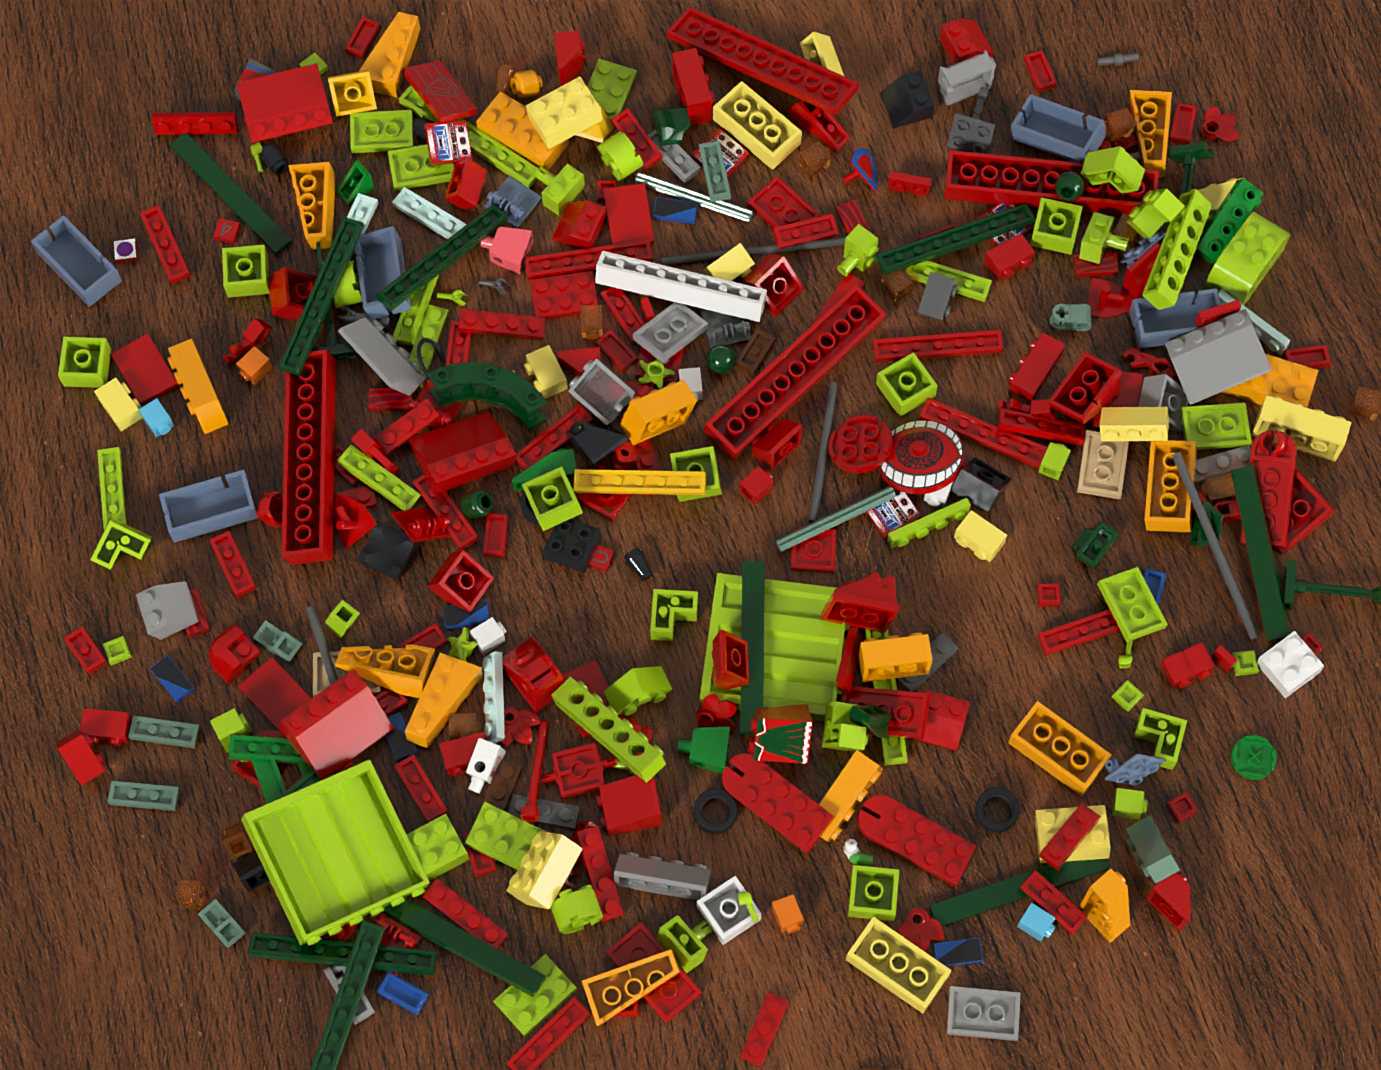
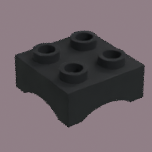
(572, 544)
(387, 551)

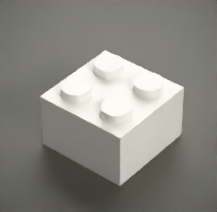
(1290, 664)
(724, 913)

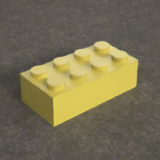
(757, 125)
(1310, 429)
(898, 965)

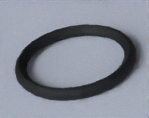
(419, 357)

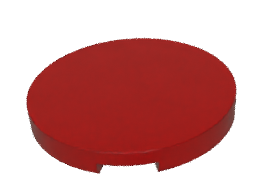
(860, 444)

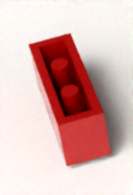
(1036, 367)

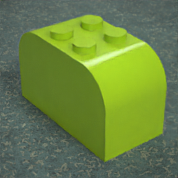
(1248, 258)

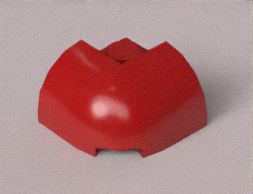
(231, 653)

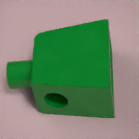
(707, 748)

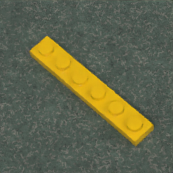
(640, 482)

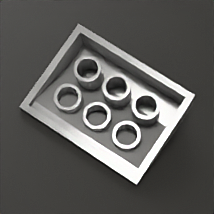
(1218, 356)

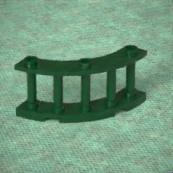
(490, 385)

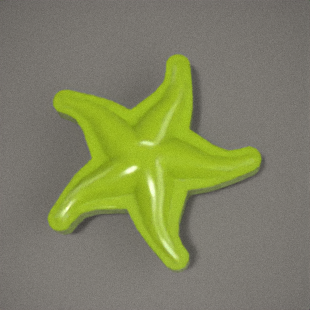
(654, 373)
(461, 646)

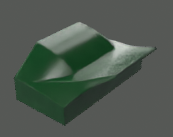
(670, 124)
(1198, 535)
(1094, 544)
(872, 717)

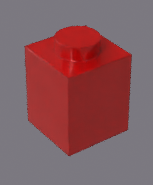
(756, 485)

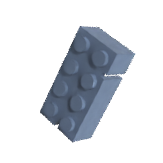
(1057, 129)
(76, 261)
(379, 264)
(1157, 326)
(208, 506)

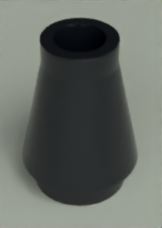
(638, 564)

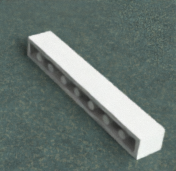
(680, 286)

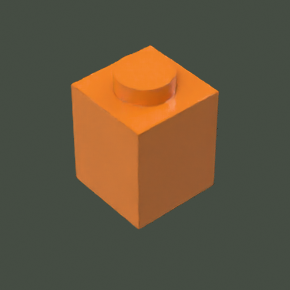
(253, 366)
(787, 914)

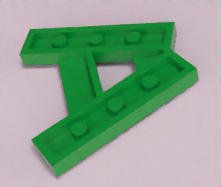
(264, 754)

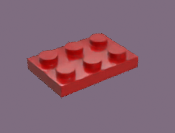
(563, 294)

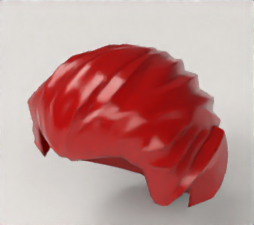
(271, 508)

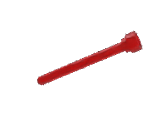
(530, 811)

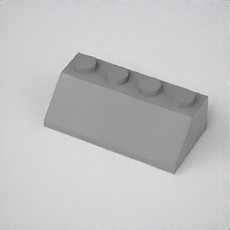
(383, 355)
(662, 877)

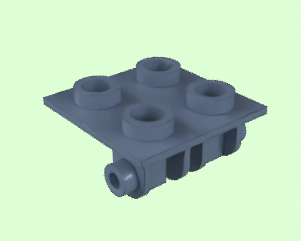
(514, 200)
(1134, 254)
(1133, 770)

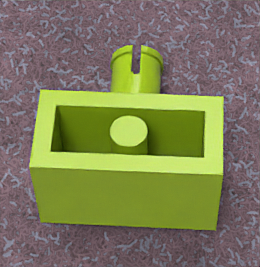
(560, 188)
(1099, 237)
(858, 250)
(230, 724)
(684, 942)

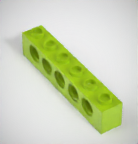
(1177, 251)
(643, 765)

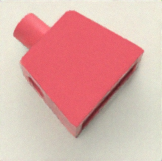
(509, 247)

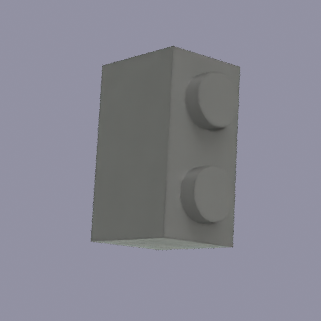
(937, 297)

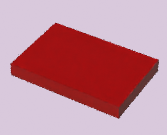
(780, 205)
(628, 214)
(144, 369)
(1128, 397)
(593, 678)
(273, 692)

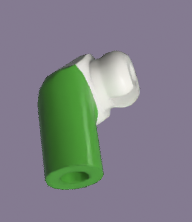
(854, 854)

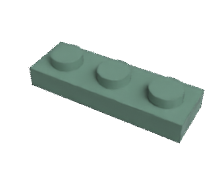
(714, 171)
(164, 732)
(143, 795)

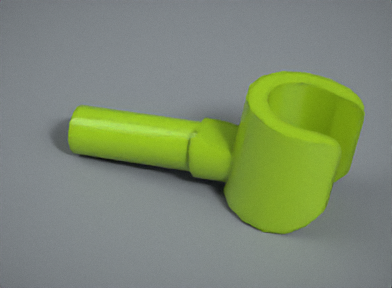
(256, 150)
(455, 296)
(1125, 660)
(745, 898)

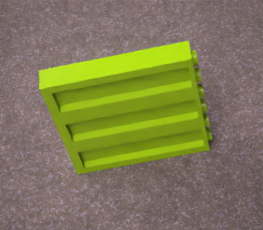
(799, 647)
(335, 852)

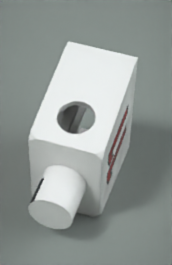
(486, 755)

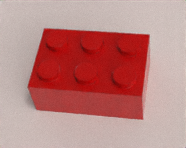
(693, 86)

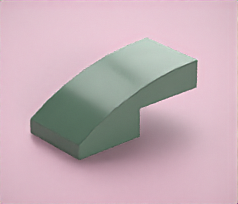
(277, 641)
(221, 923)

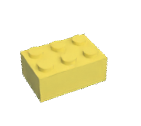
(564, 112)
(1094, 846)
(544, 869)

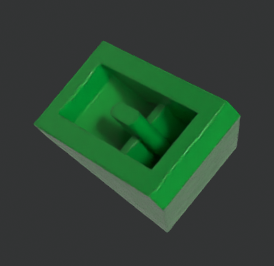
(356, 181)

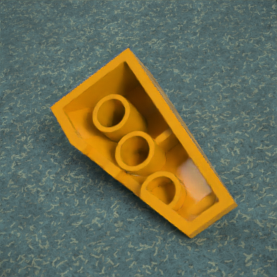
(392, 668)

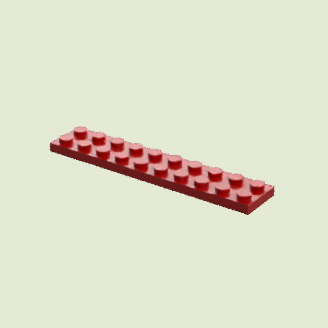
(763, 60)

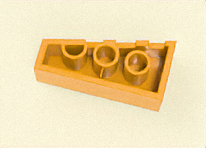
(392, 54)
(1152, 120)
(315, 198)
(196, 386)
(442, 695)
(848, 791)
(1108, 905)
(623, 986)

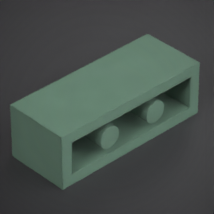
(1151, 850)

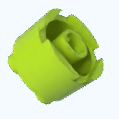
(620, 155)
(349, 287)
(576, 909)

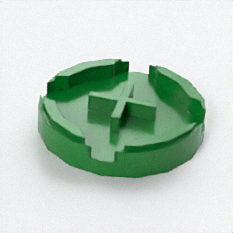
(1253, 757)

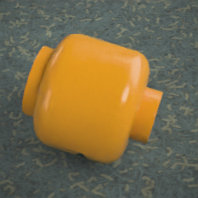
(526, 83)

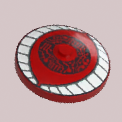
(923, 457)

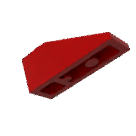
(819, 123)

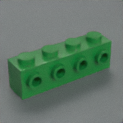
(1228, 219)

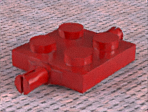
(578, 770)

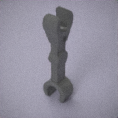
(982, 96)
(353, 316)

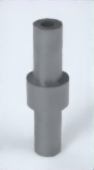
(1118, 59)

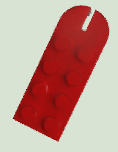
(1275, 481)
(776, 801)
(915, 838)

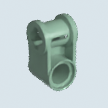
(1073, 317)

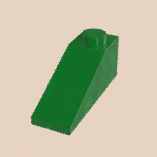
(562, 457)

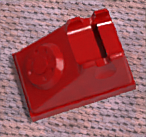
(1087, 388)
(864, 603)
(533, 673)

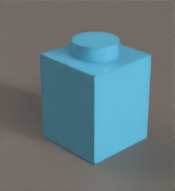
(156, 418)
(1037, 922)

